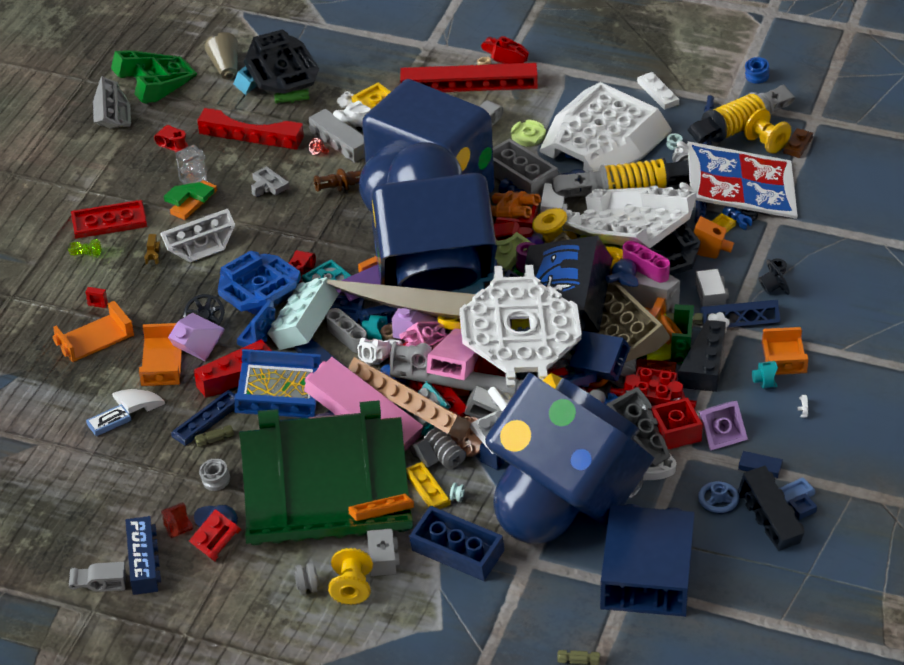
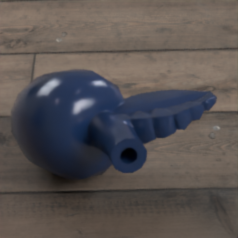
(624, 273)

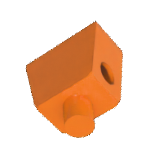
(711, 238)

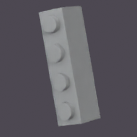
(338, 135)

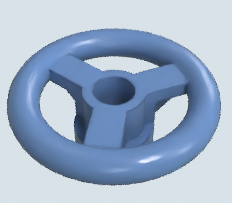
(718, 495)

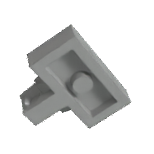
(268, 181)

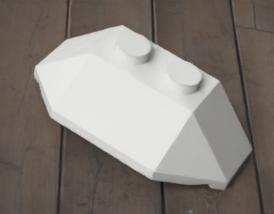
(200, 237)

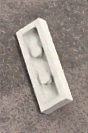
(658, 90)

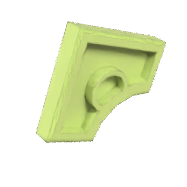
(507, 251)

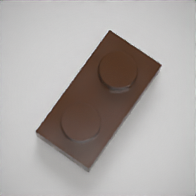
(798, 143)

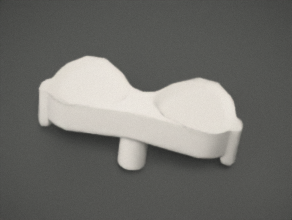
(803, 398)

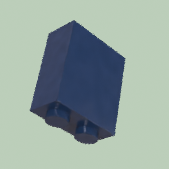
(600, 355)

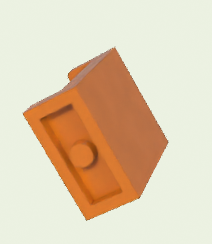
(786, 349)

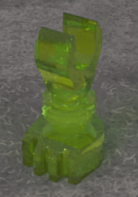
(93, 248)

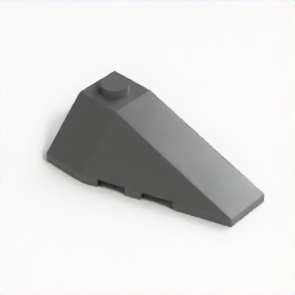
(637, 409)

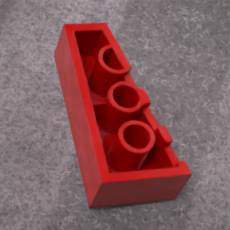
(224, 372)

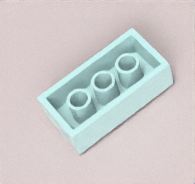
(302, 313)

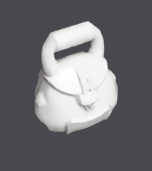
(353, 114)
(375, 350)

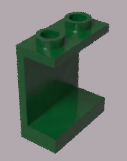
(682, 343)

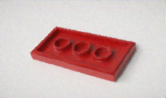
(108, 219)

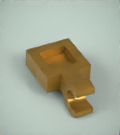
(153, 247)

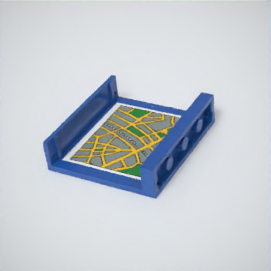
(276, 382)

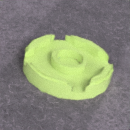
(528, 133)

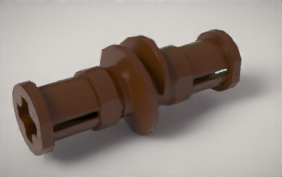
(337, 180)

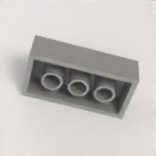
(522, 167)

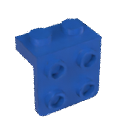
(259, 326)

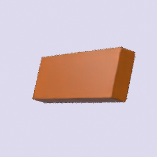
(190, 205)
(381, 507)

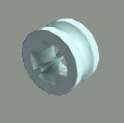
(672, 140)
(457, 492)

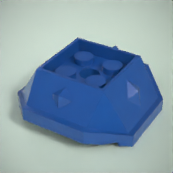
(255, 280)

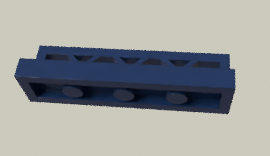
(744, 307)

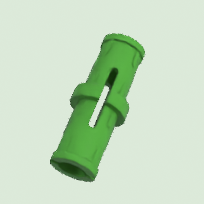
(292, 96)

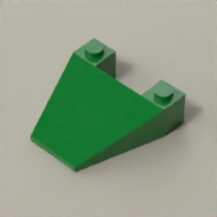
(155, 73)

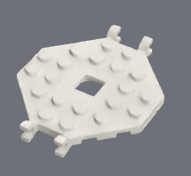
(551, 319)

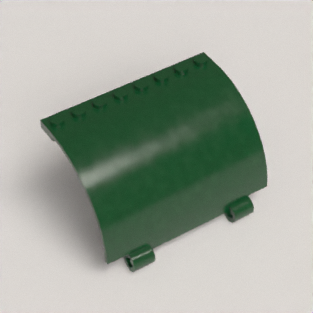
(313, 468)

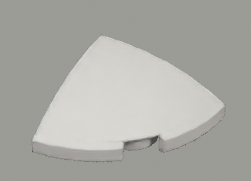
(136, 399)

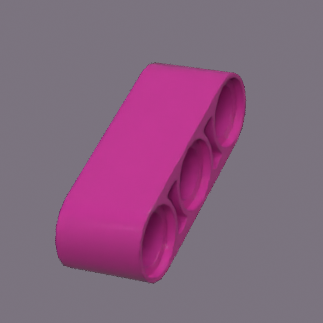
(647, 261)

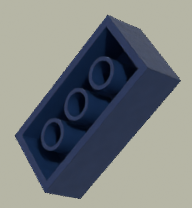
(457, 543)

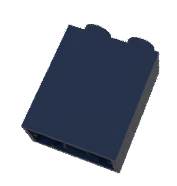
(647, 560)

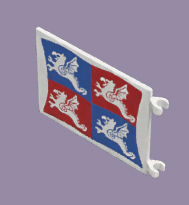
(740, 179)

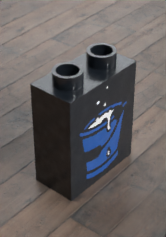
(576, 271)

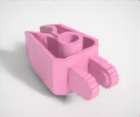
(423, 333)

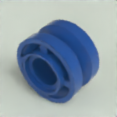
(757, 70)

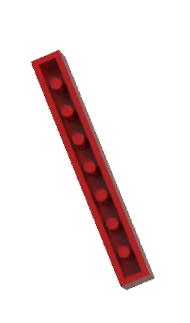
(475, 77)

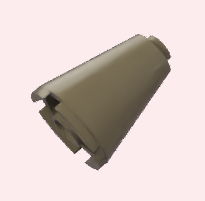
(223, 54)

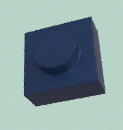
(803, 506)

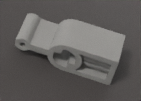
(99, 577)

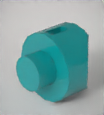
(374, 326)
(765, 374)

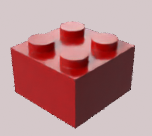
(678, 423)

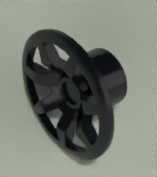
(771, 281)
(205, 311)

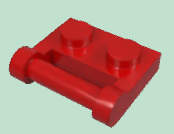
(211, 531)

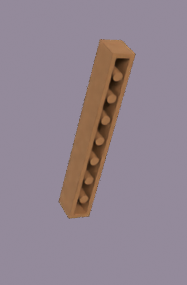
(411, 399)

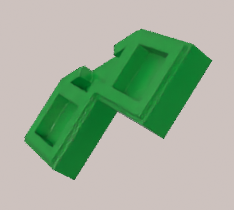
(181, 193)

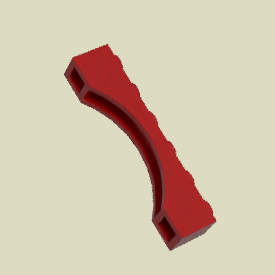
(282, 134)

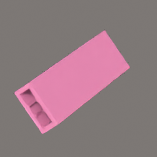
(452, 357)
(343, 390)

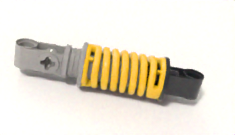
(733, 116)
(623, 176)

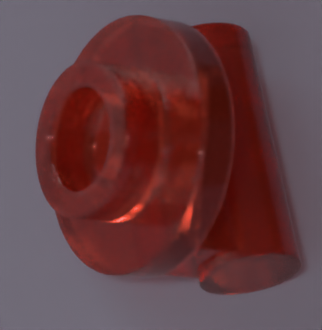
(316, 147)

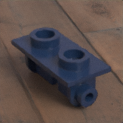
(383, 310)

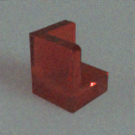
(176, 520)

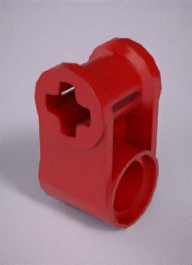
(171, 138)
(303, 262)

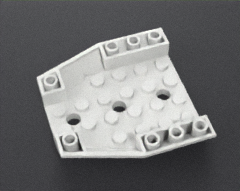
(626, 133)
(632, 214)

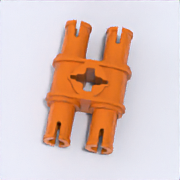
(514, 204)

